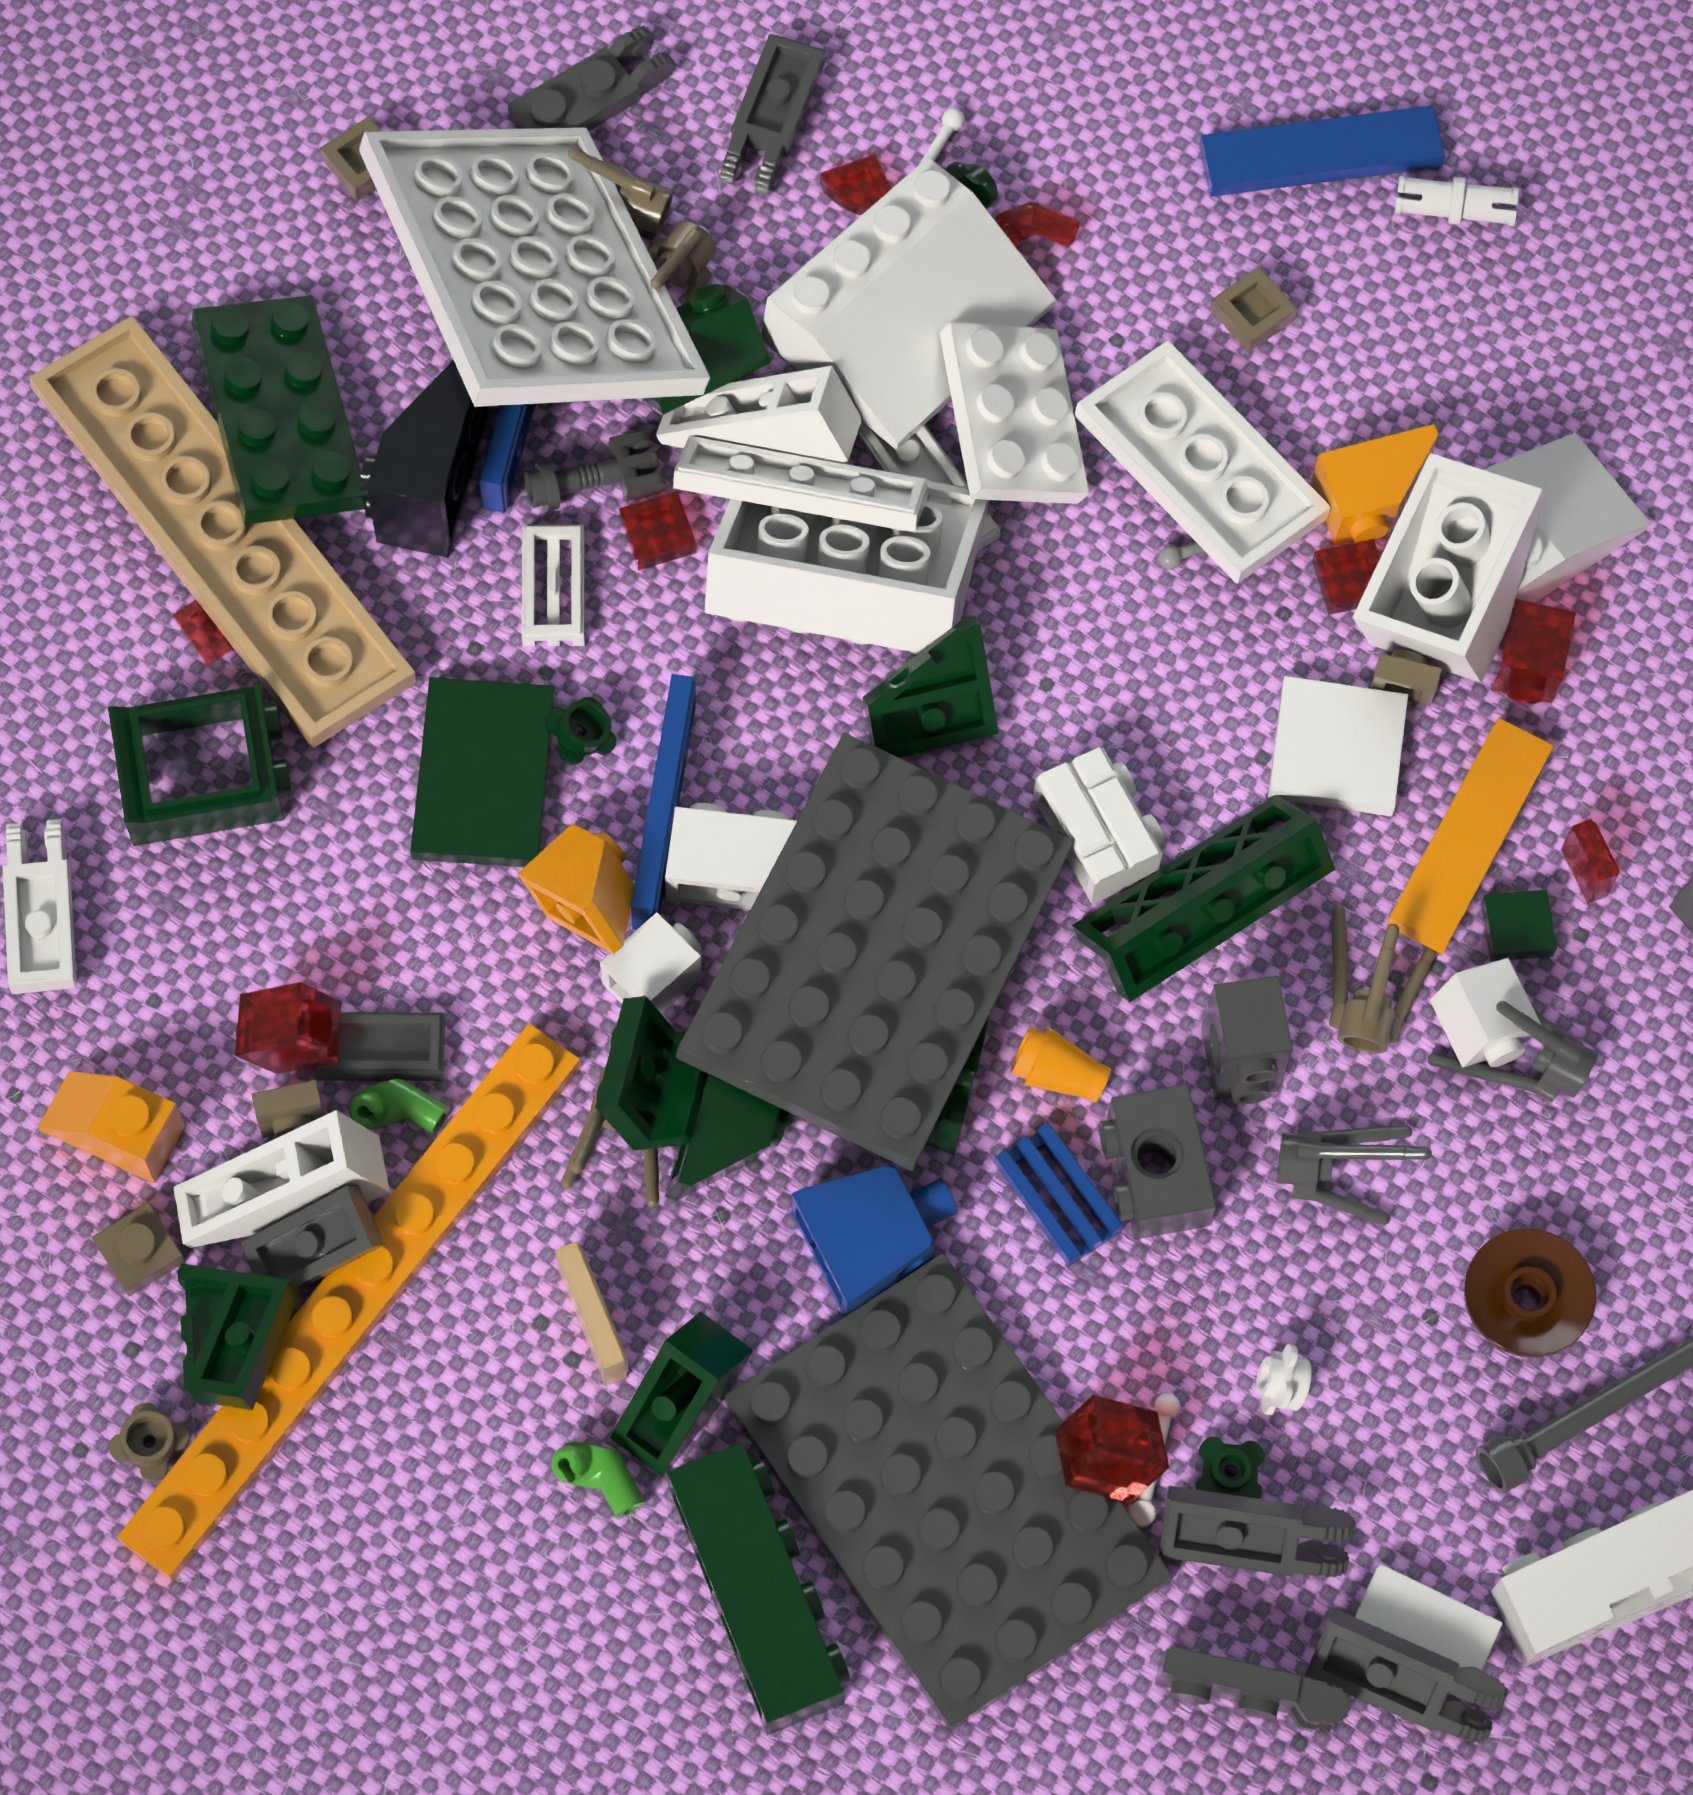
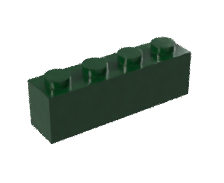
(756, 1587)

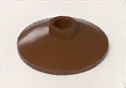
(1543, 1266)

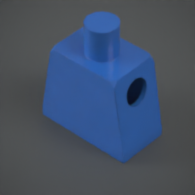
(869, 1230)

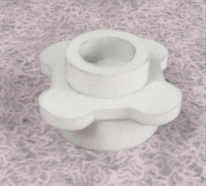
(1283, 1380)

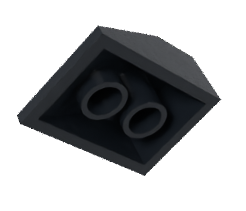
(425, 467)

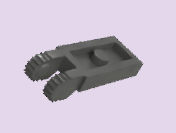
(595, 86)
(773, 108)
(1254, 1533)
(1405, 1678)
(1255, 1688)

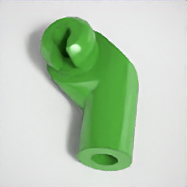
(397, 1101)
(599, 1469)

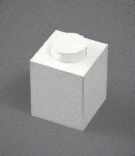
(654, 963)
(1470, 1014)

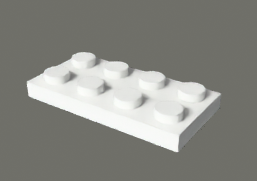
(1202, 461)

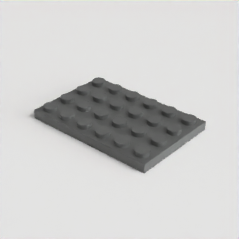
(875, 951)
(945, 1491)

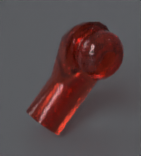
(1037, 219)

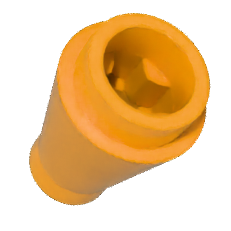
(1058, 1065)

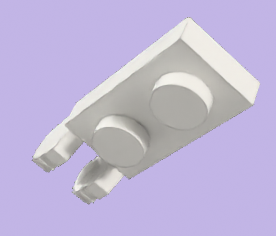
(38, 913)

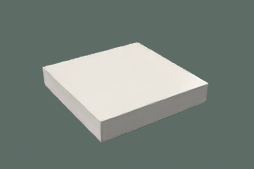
(1338, 746)

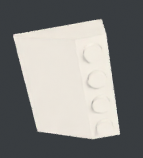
(889, 290)
(847, 574)

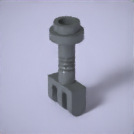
(624, 466)

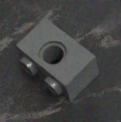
(1246, 1039)
(1166, 1125)

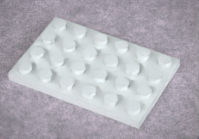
(531, 267)

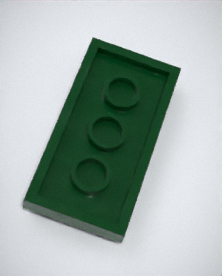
(278, 409)

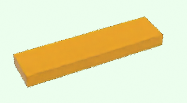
(1470, 835)

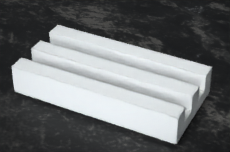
(553, 631)

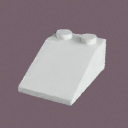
(1580, 516)
(1452, 567)

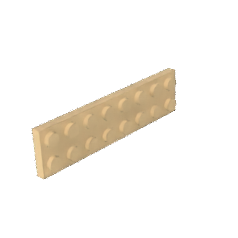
(256, 580)

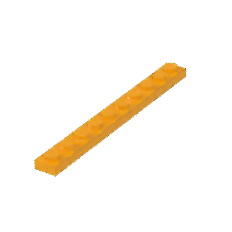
(351, 1302)

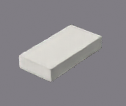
(1428, 1618)

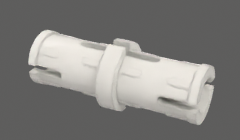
(1457, 200)

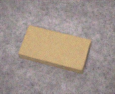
(592, 1313)

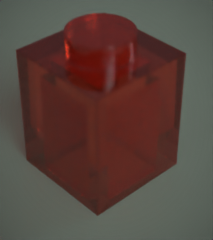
(1533, 652)
(288, 1028)
(1111, 1448)

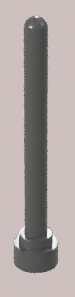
(1510, 1458)

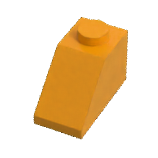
(1371, 482)
(583, 886)
(115, 1122)

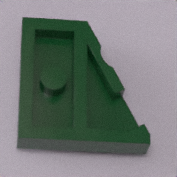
(935, 696)
(231, 1332)

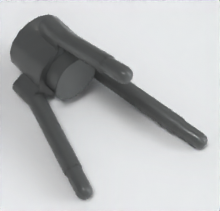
(1561, 1059)
(1310, 1154)

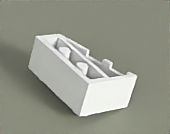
(1599, 1580)

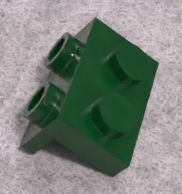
(644, 1087)

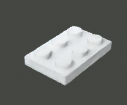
(1014, 413)

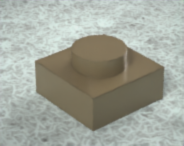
(346, 162)
(1253, 309)
(1407, 674)
(287, 1108)
(138, 1249)

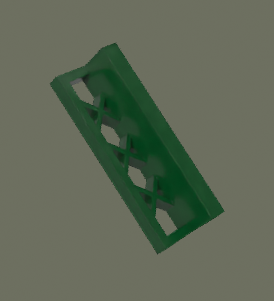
(1212, 899)

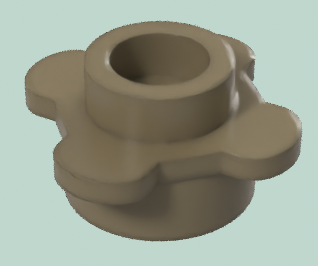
(147, 1422)

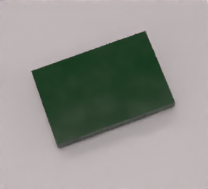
(482, 772)

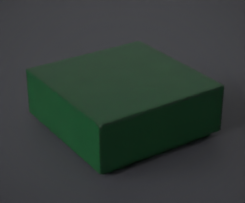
(1518, 925)

